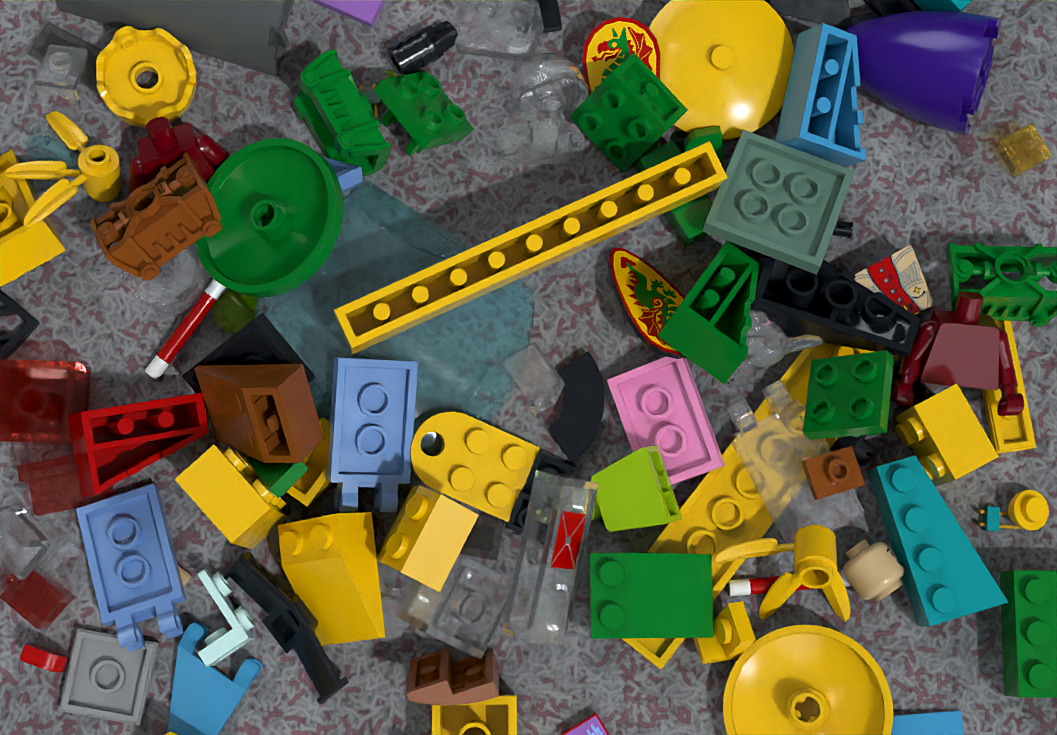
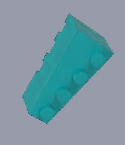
(940, 563)

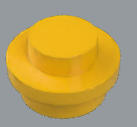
(1028, 510)

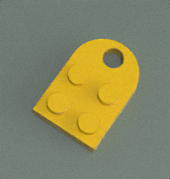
(475, 462)

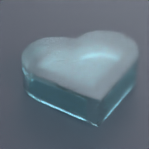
(48, 149)

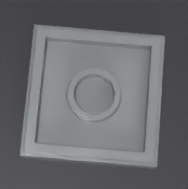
(108, 679)

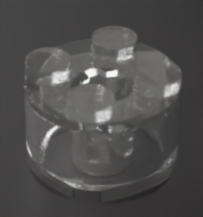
(179, 290)

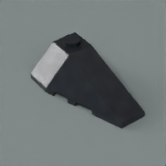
(833, 308)

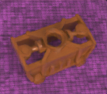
(158, 220)

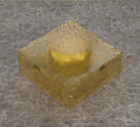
(1023, 150)

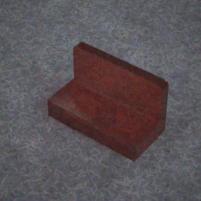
(56, 485)

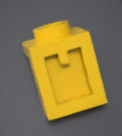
(731, 635)

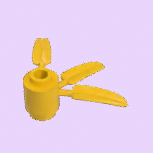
(97, 171)
(813, 566)

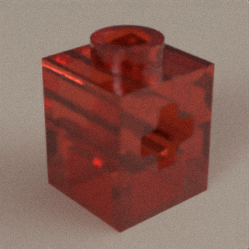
(36, 599)

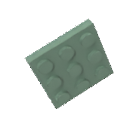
(779, 201)

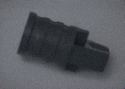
(422, 47)

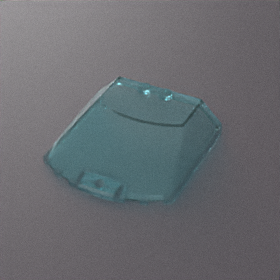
(455, 351)

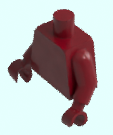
(166, 147)
(963, 351)

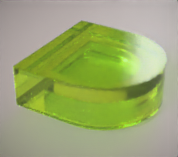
(234, 311)

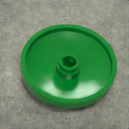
(276, 215)

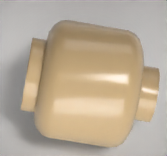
(873, 570)

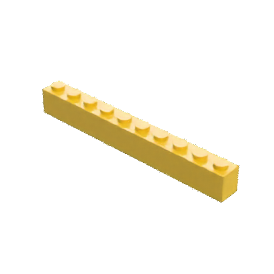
(529, 248)

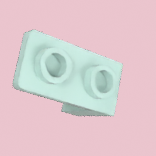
(223, 643)

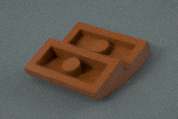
(441, 681)

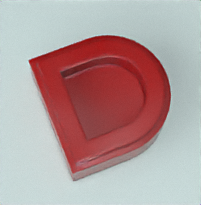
(44, 658)

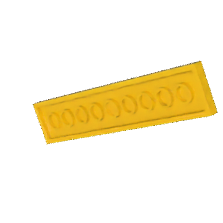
(727, 505)

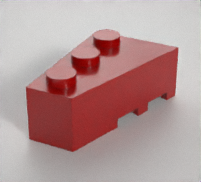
(129, 437)

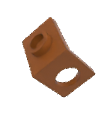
(833, 473)

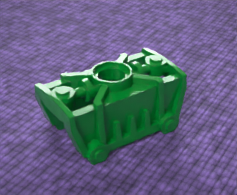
(340, 115)
(1004, 297)

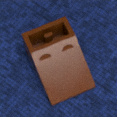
(262, 410)

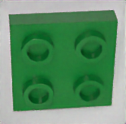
(422, 110)
(848, 395)

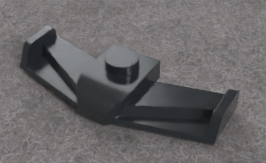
(289, 624)

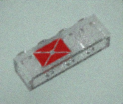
(550, 558)

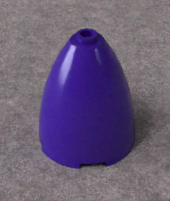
(928, 63)

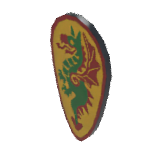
(613, 43)
(644, 298)

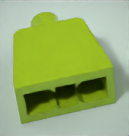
(635, 492)

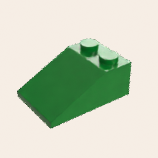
(650, 595)

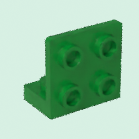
(628, 112)

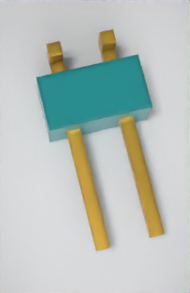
(991, 519)

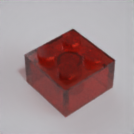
(39, 398)

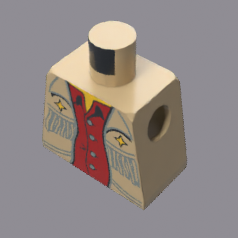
(900, 280)

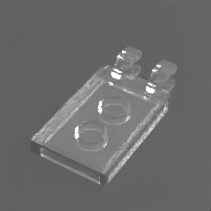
(773, 460)

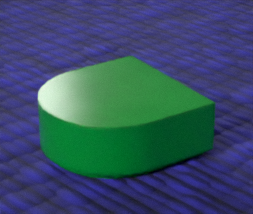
(703, 136)

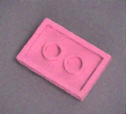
(665, 409)

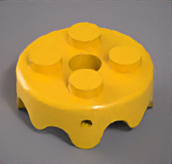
(140, 51)

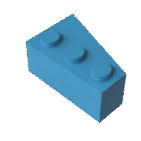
(821, 97)

